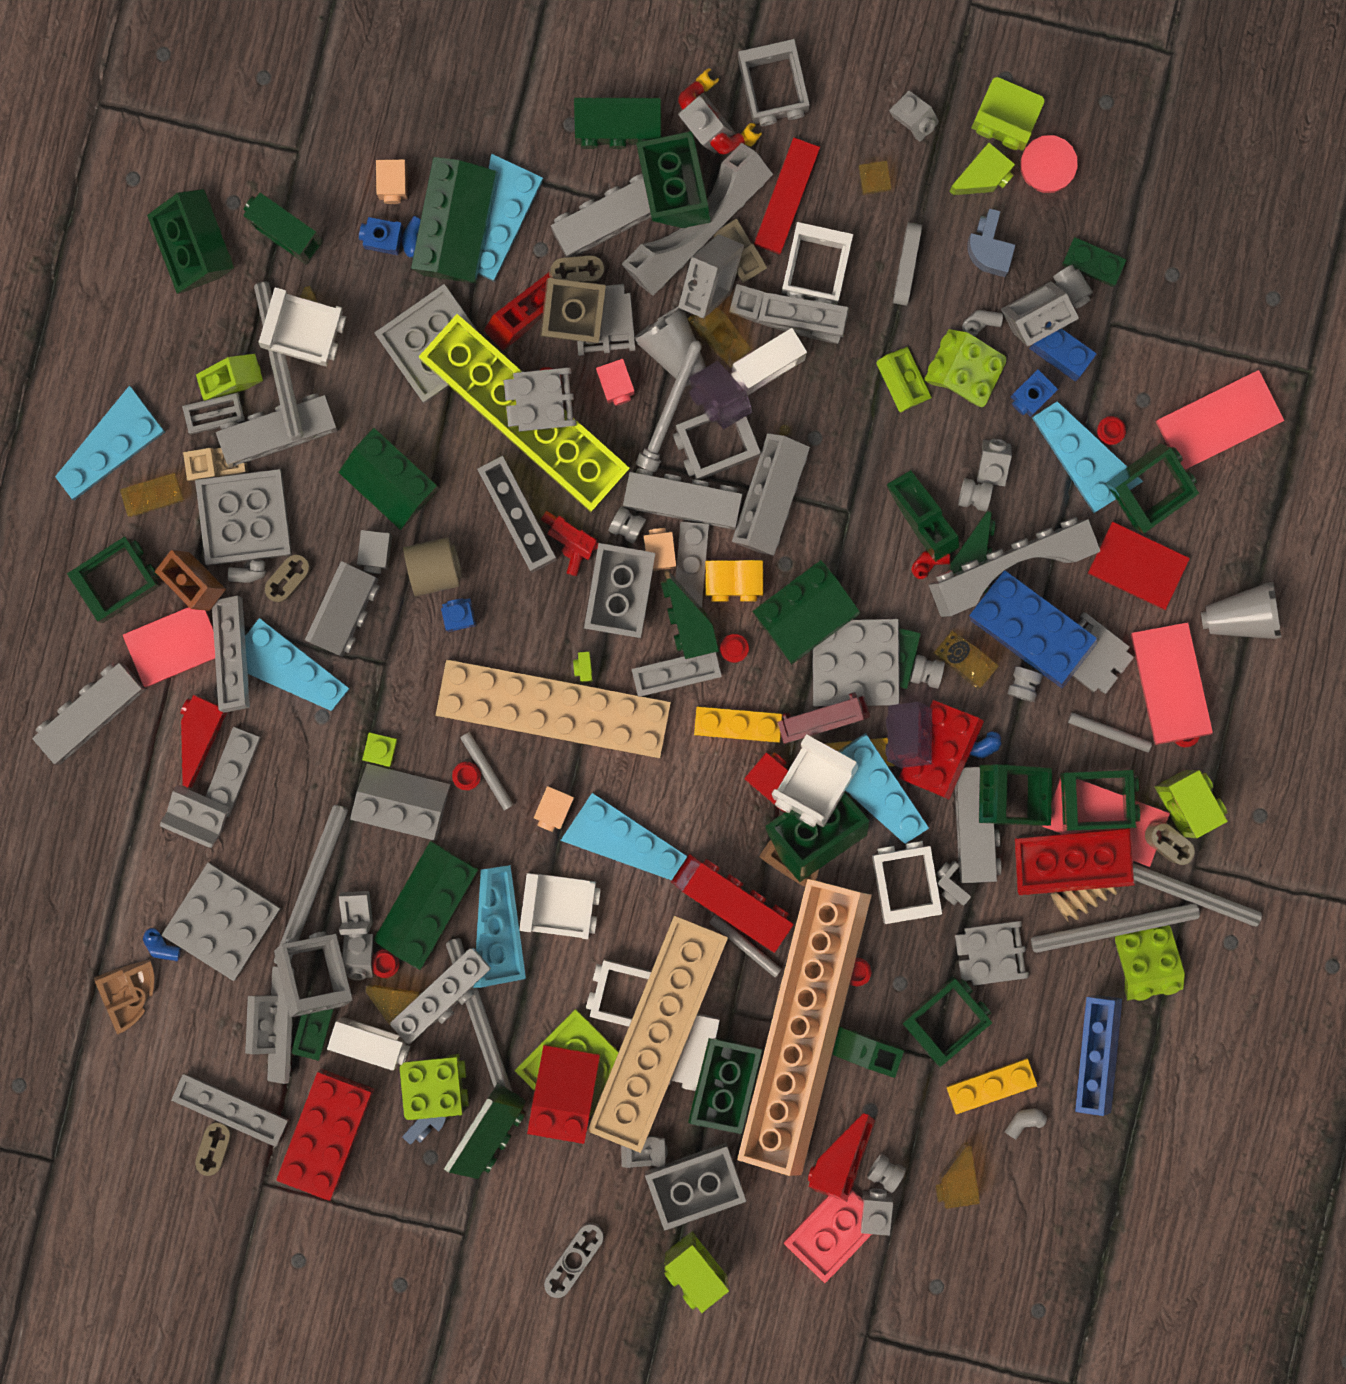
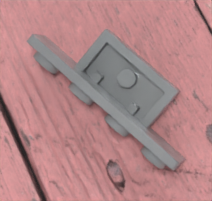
(441, 996)
(270, 1030)

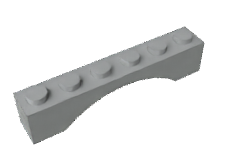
(737, 181)
(963, 589)

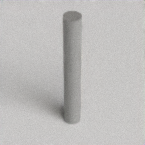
(1110, 732)
(486, 771)
(745, 945)

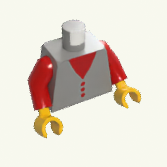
(706, 120)

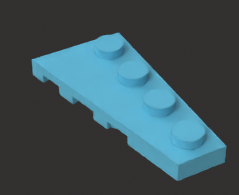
(510, 204)
(115, 439)
(1081, 454)
(289, 668)
(880, 791)
(618, 837)
(498, 928)

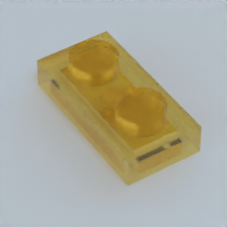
(151, 495)

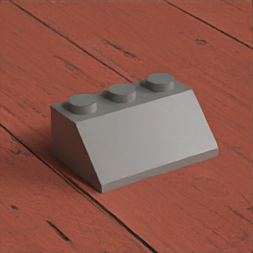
(619, 590)
(343, 609)
(400, 802)

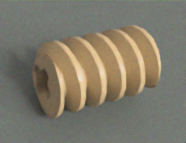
(1074, 900)

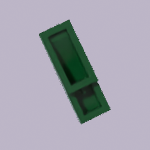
(923, 516)

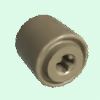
(432, 566)

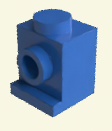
(391, 240)
(1024, 403)
(458, 615)

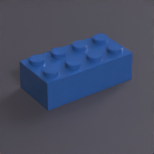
(1033, 629)

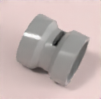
(978, 495)
(634, 525)
(927, 671)
(1025, 684)
(886, 1173)

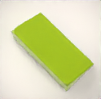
(903, 379)

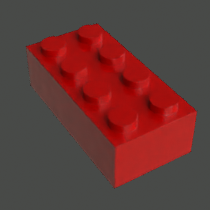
(325, 1134)

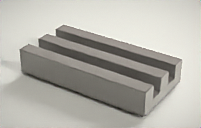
(209, 403)

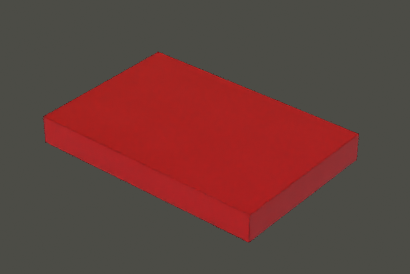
(1138, 565)

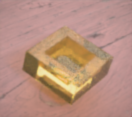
(874, 177)

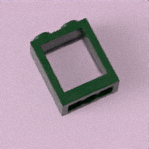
(282, 228)
(1145, 521)
(89, 594)
(994, 795)
(1069, 800)
(924, 1040)

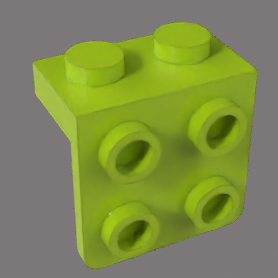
(1008, 114)
(966, 367)
(1150, 963)
(433, 1088)

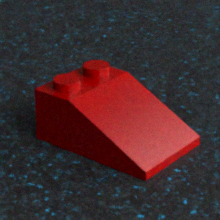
(563, 1094)

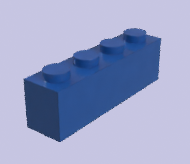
(1098, 1055)

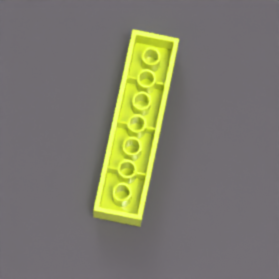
(478, 376)

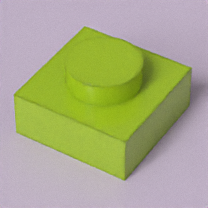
(582, 667)
(379, 749)

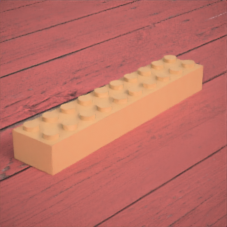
(804, 1027)

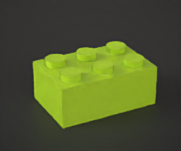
(1192, 803)
(696, 1273)

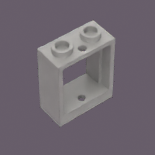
(765, 55)
(715, 272)
(1030, 313)
(691, 464)
(336, 970)

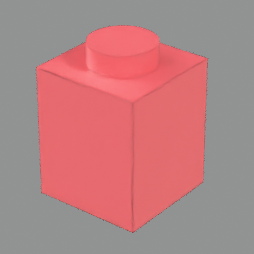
(615, 382)

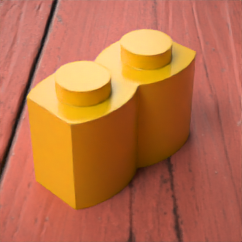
(734, 579)

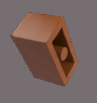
(190, 580)

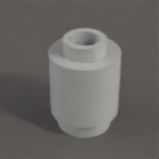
(1074, 285)

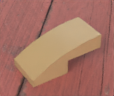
(209, 464)

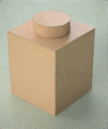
(391, 181)
(662, 545)
(553, 809)

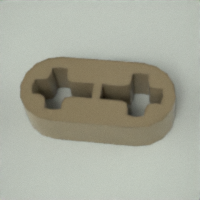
(577, 264)
(282, 574)
(1173, 838)
(207, 1146)

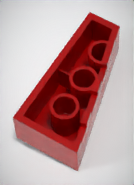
(732, 903)

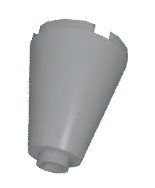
(669, 342)
(1245, 614)

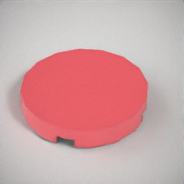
(1048, 164)

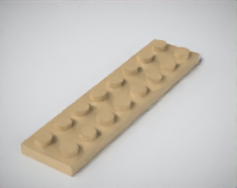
(553, 708)
(657, 1034)

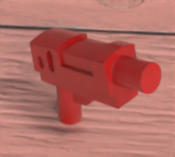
(576, 542)

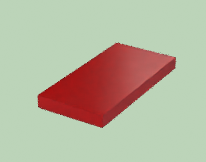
(1074, 861)

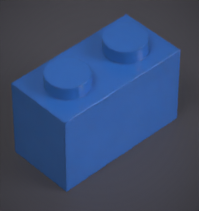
(1064, 353)

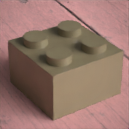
(572, 310)

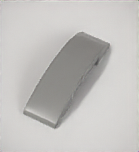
(747, 304)

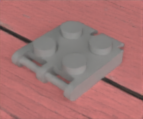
(615, 323)
(539, 400)
(1107, 655)
(991, 953)

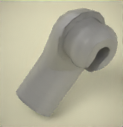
(980, 319)
(1025, 1118)

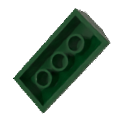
(454, 220)
(426, 905)

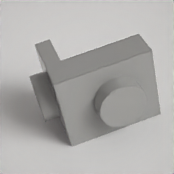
(915, 115)
(994, 462)
(952, 892)
(355, 913)
(358, 956)
(652, 1154)
(876, 1212)

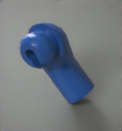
(410, 235)
(987, 745)
(158, 947)

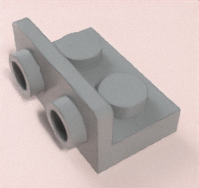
(195, 816)

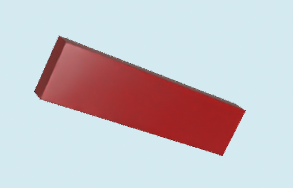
(786, 196)

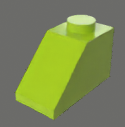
(984, 173)
(229, 376)

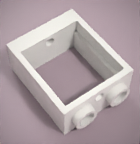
(824, 237)
(769, 361)
(911, 912)
(600, 976)
(368, 1043)

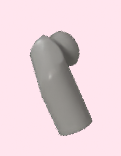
(247, 575)

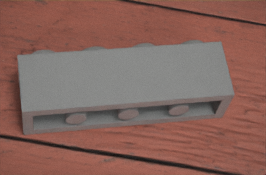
(602, 219)
(268, 434)
(771, 494)
(682, 500)
(517, 514)
(89, 713)
(974, 839)

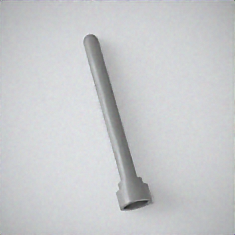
(649, 457)

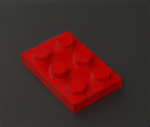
(952, 742)

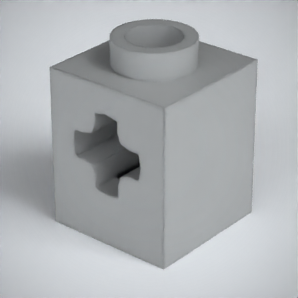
(374, 551)

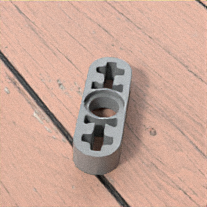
(907, 263)
(555, 1272)

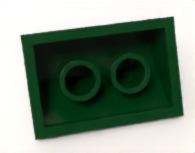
(616, 121)
(674, 181)
(190, 240)
(387, 479)
(806, 612)
(809, 848)
(725, 1085)
(487, 1133)

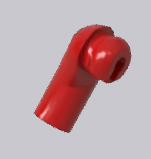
(925, 563)

